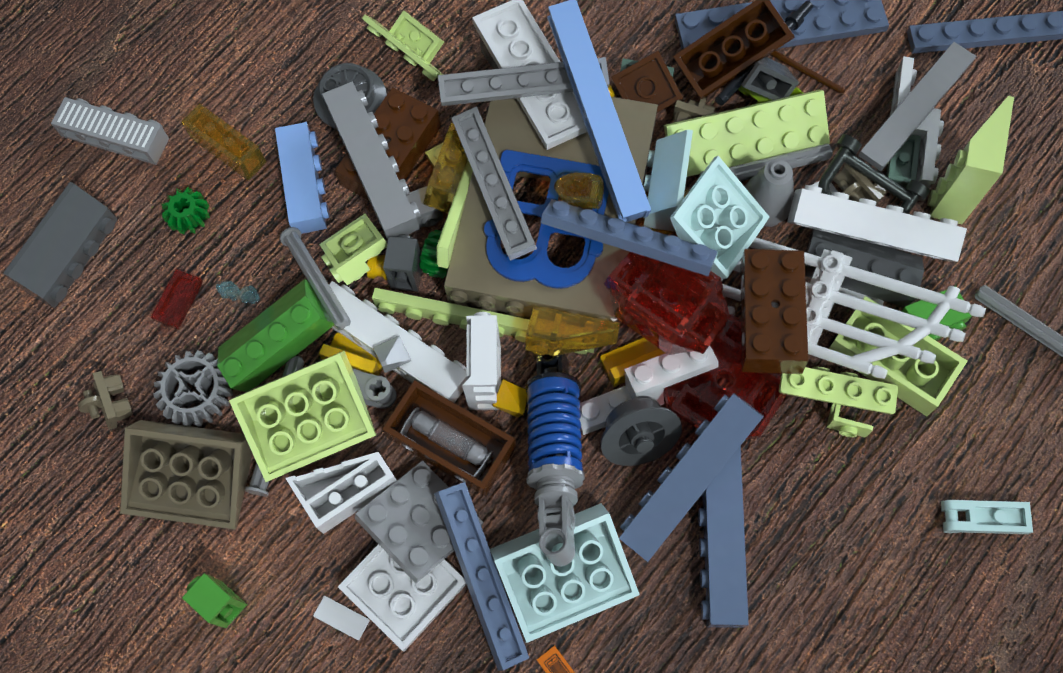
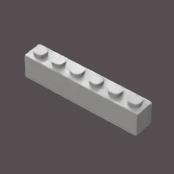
(371, 162)

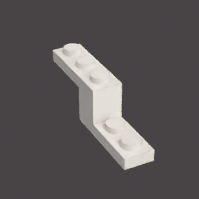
(929, 129)
(646, 381)

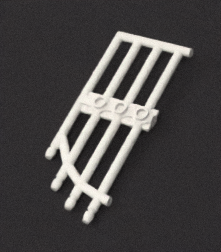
(824, 292)

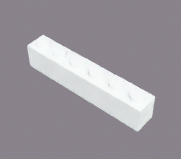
(876, 224)
(427, 363)

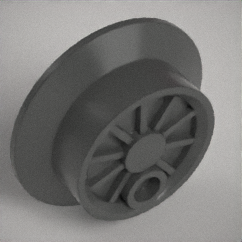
(345, 73)
(639, 432)

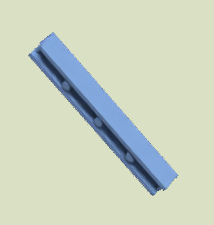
(598, 111)

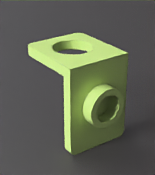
(847, 427)

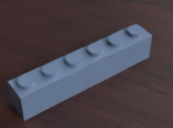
(690, 477)
(724, 549)

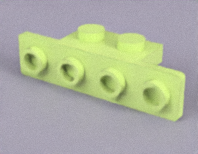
(413, 39)
(841, 389)

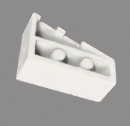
(341, 490)

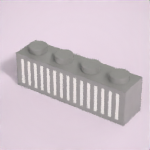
(110, 130)

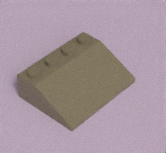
(184, 473)

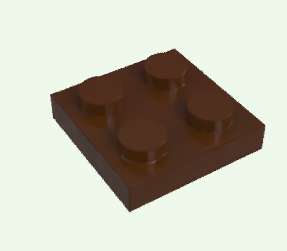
(648, 82)

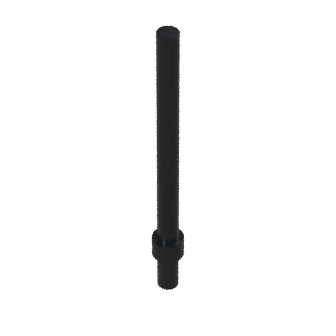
(793, 21)

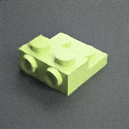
(351, 248)

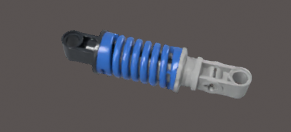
(555, 453)

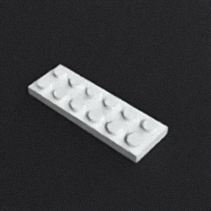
(518, 41)

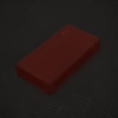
(177, 299)

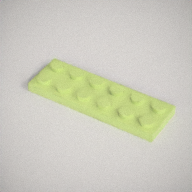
(756, 131)

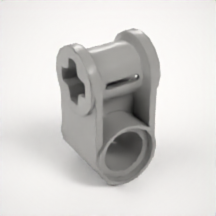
(374, 384)

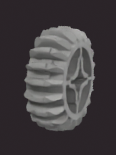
(175, 406)

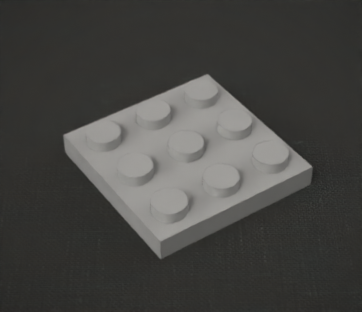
(409, 522)

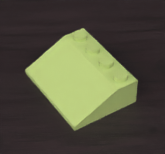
(974, 168)
(304, 416)

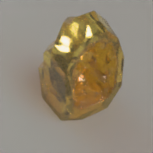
(581, 189)

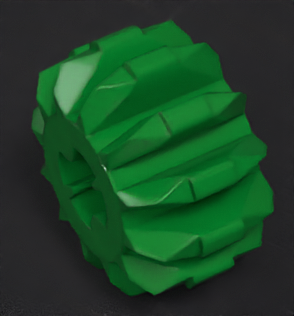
(185, 211)
(429, 256)

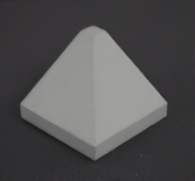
(392, 354)

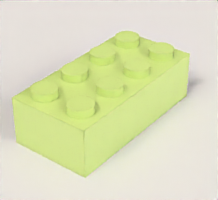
(918, 382)

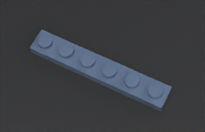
(986, 32)
(629, 237)
(481, 576)

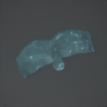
(231, 291)

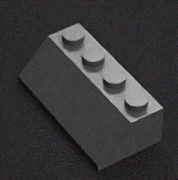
(61, 246)
(872, 258)

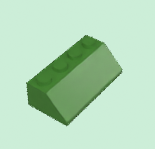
(273, 338)

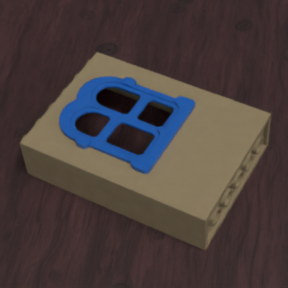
(485, 276)

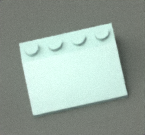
(557, 596)

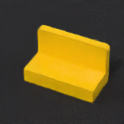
(356, 355)
(627, 356)

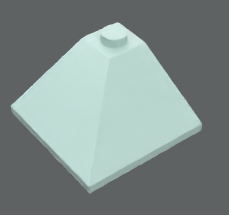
(720, 216)

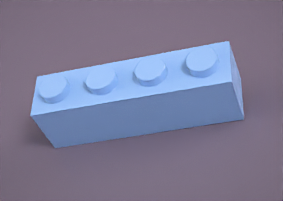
(301, 179)

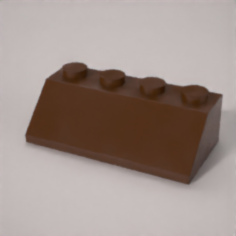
(733, 47)

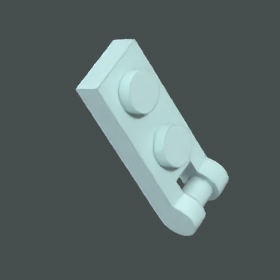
(987, 517)

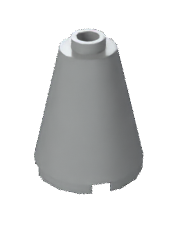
(773, 190)

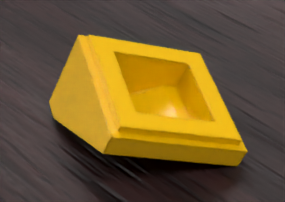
(511, 399)

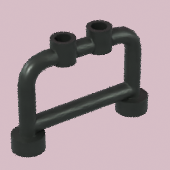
(848, 149)

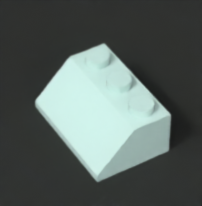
(667, 179)

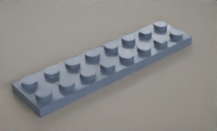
(823, 23)

